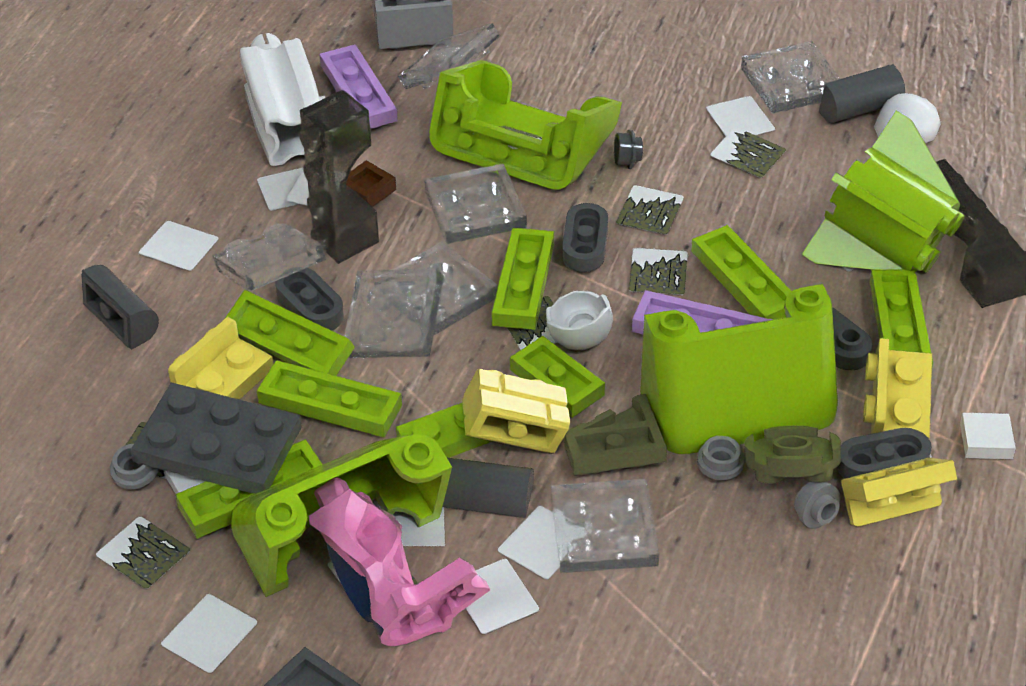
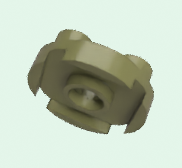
(793, 453)

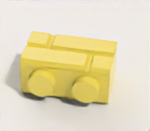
(515, 411)

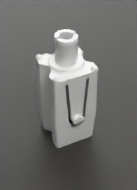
(276, 91)

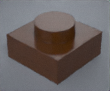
(371, 182)

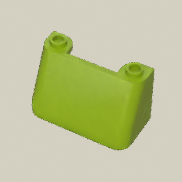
(477, 100)
(741, 375)
(399, 472)

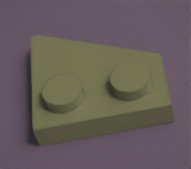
(616, 440)

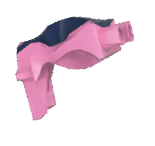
(375, 573)

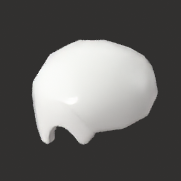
(914, 107)
(579, 320)

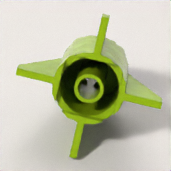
(889, 207)

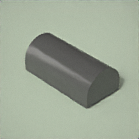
(860, 93)
(118, 306)
(489, 487)

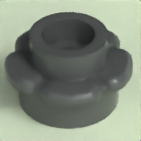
(627, 149)

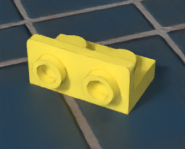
(221, 363)
(899, 389)
(896, 490)

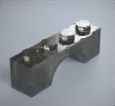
(333, 139)
(993, 261)

